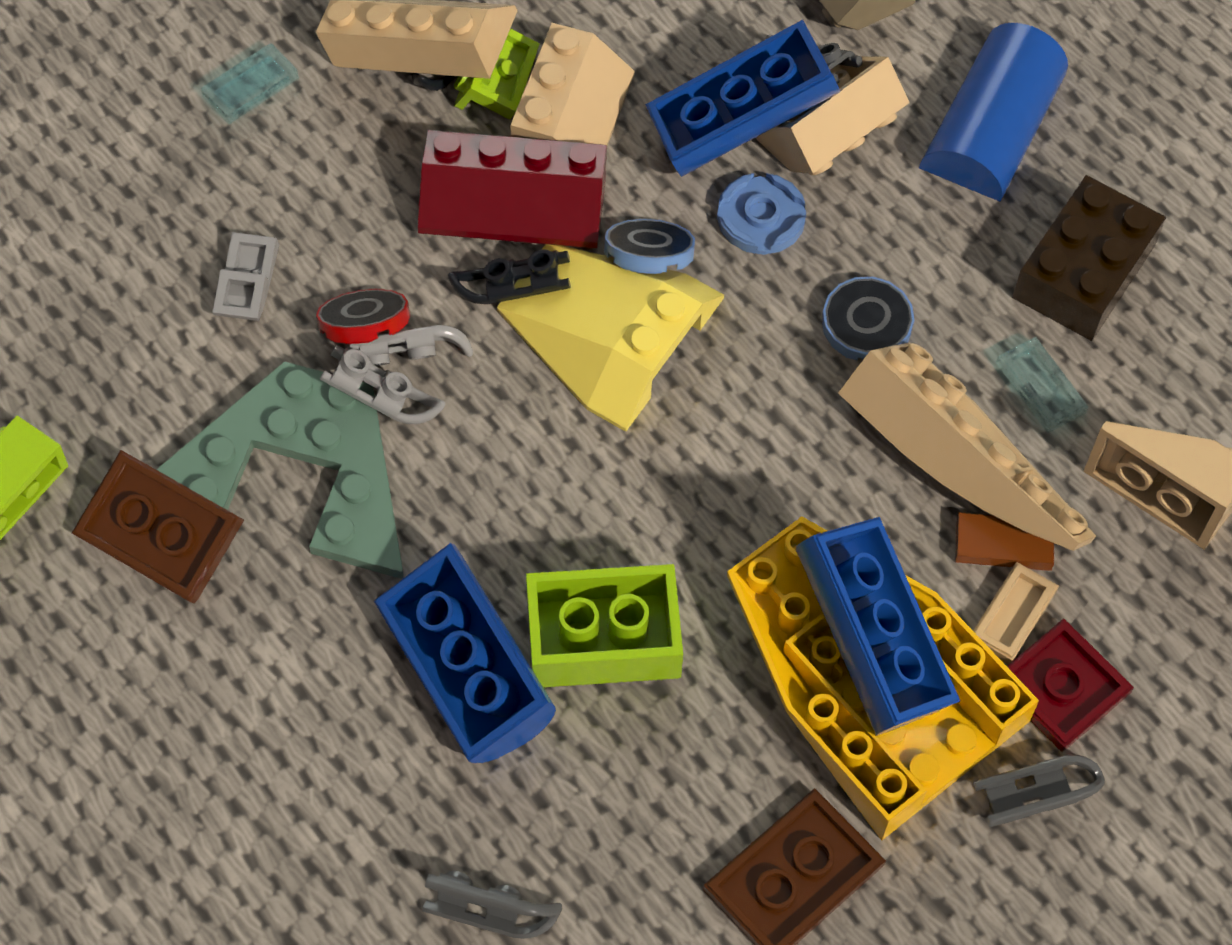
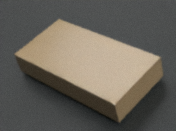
(1015, 612)

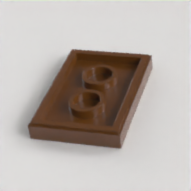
(158, 526)
(794, 874)

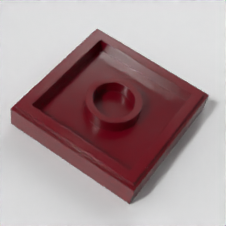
(1070, 682)

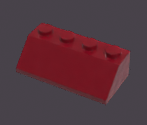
(512, 189)

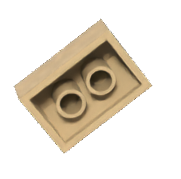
(573, 90)
(839, 124)

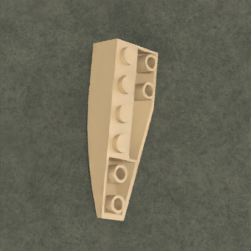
(957, 442)

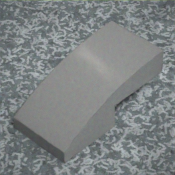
(246, 276)

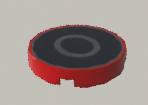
(362, 314)

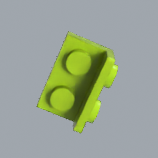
(508, 79)

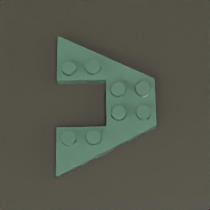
(316, 424)

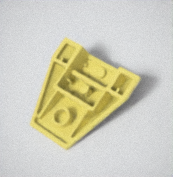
(609, 329)

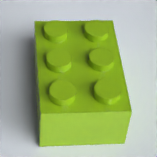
(604, 625)

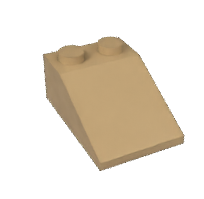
(1167, 475)

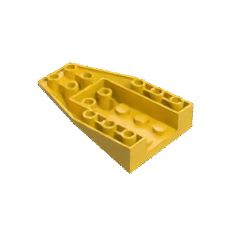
(901, 769)

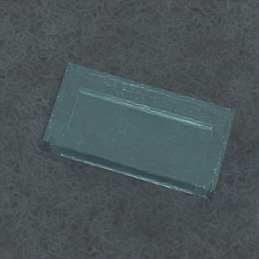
(250, 83)
(1042, 384)

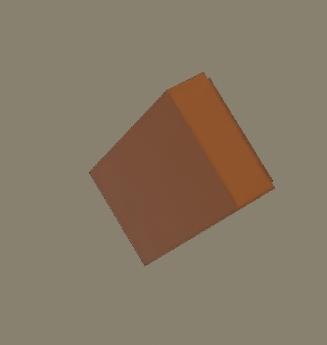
(997, 543)

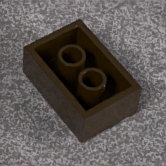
(1088, 257)

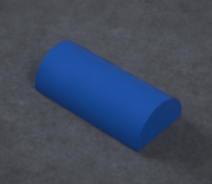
(742, 98)
(997, 110)
(877, 624)
(466, 657)

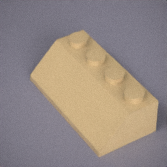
(416, 35)

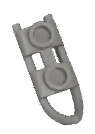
(417, 342)
(391, 386)

